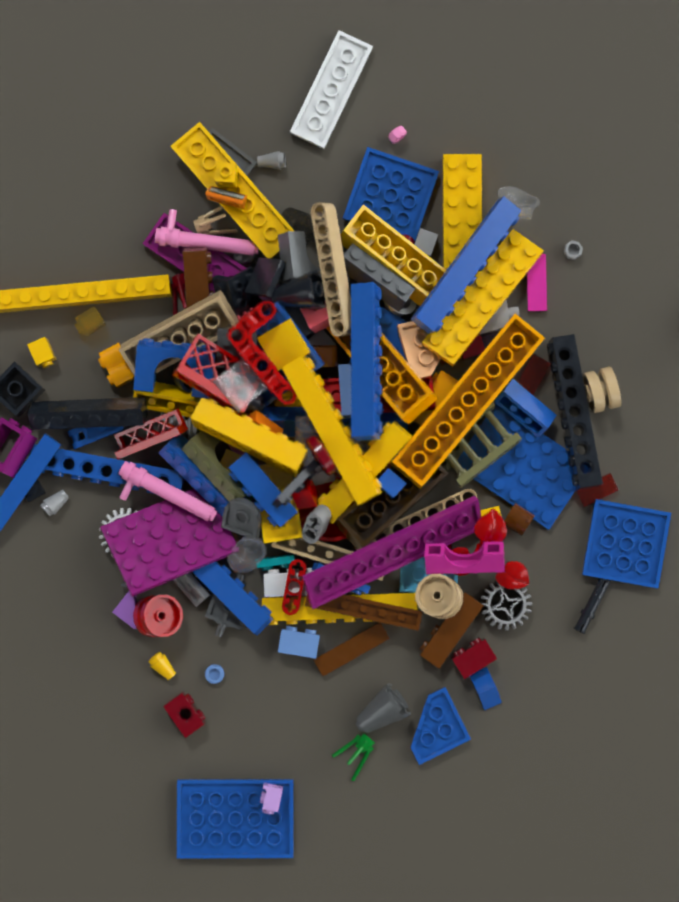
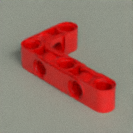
(252, 354)

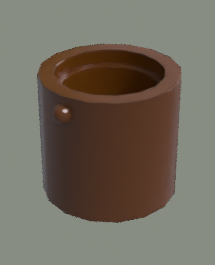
(518, 519)

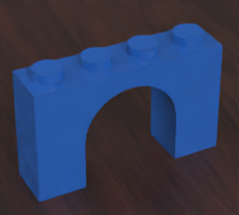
(151, 353)

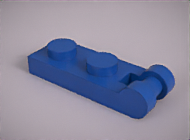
(91, 434)

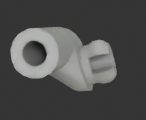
(243, 259)

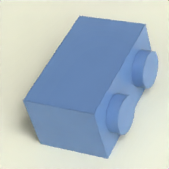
(299, 642)

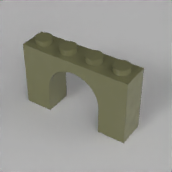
(202, 453)

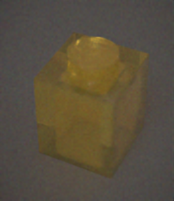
(89, 321)

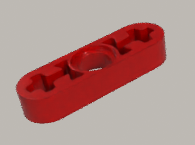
(286, 600)

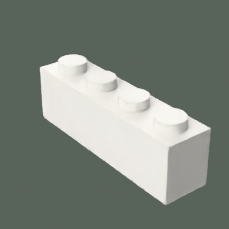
(275, 583)

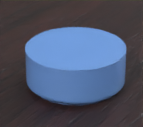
(214, 674)

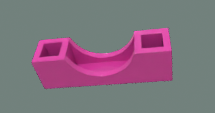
(442, 560)

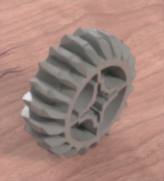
(511, 619)

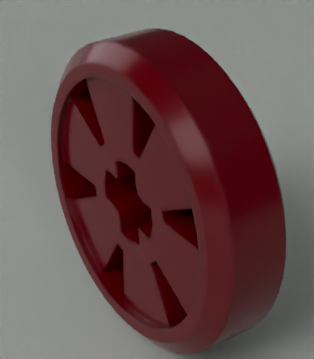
(321, 455)

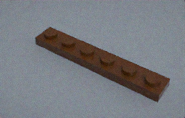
(373, 611)

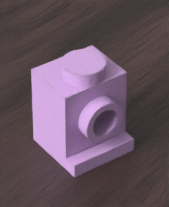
(271, 798)

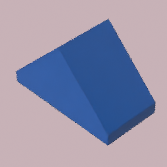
(485, 688)

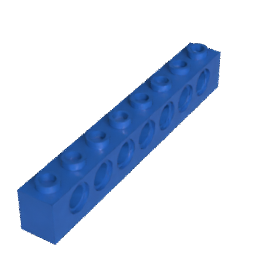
(99, 463)

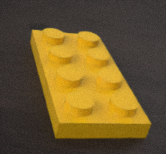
(290, 529)

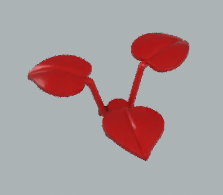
(493, 529)

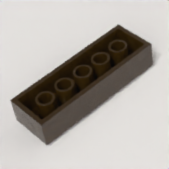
(369, 520)

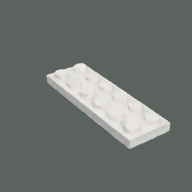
(331, 89)

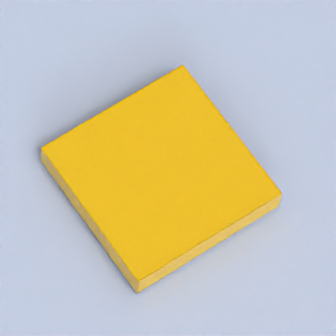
(283, 344)

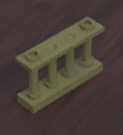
(494, 452)

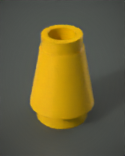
(161, 664)

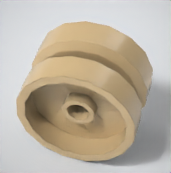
(602, 389)
(439, 606)

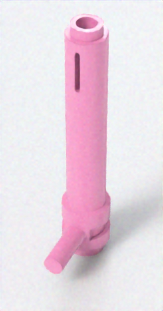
(175, 237)
(140, 477)

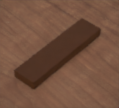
(351, 649)

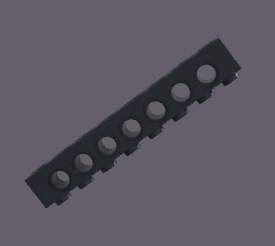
(567, 345)

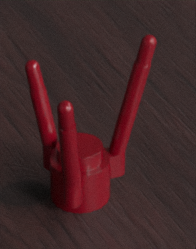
(179, 285)

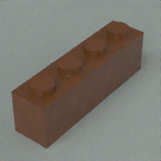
(197, 274)
(449, 632)

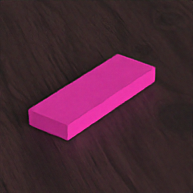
(537, 286)

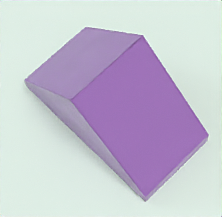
(126, 608)

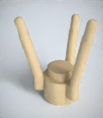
(203, 223)

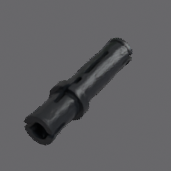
(592, 605)

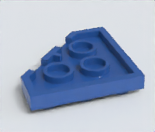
(438, 728)

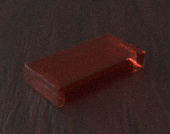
(533, 373)
(589, 495)

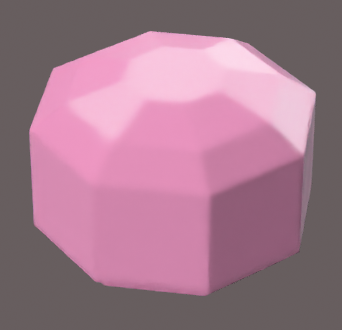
(397, 134)

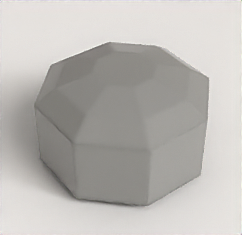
(573, 250)

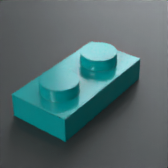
(282, 560)

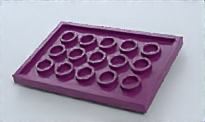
(165, 544)

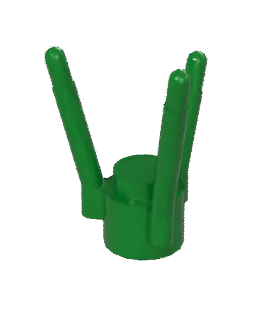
(363, 744)

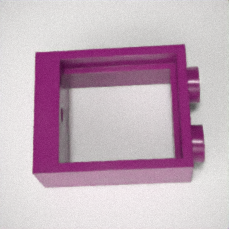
(20, 449)

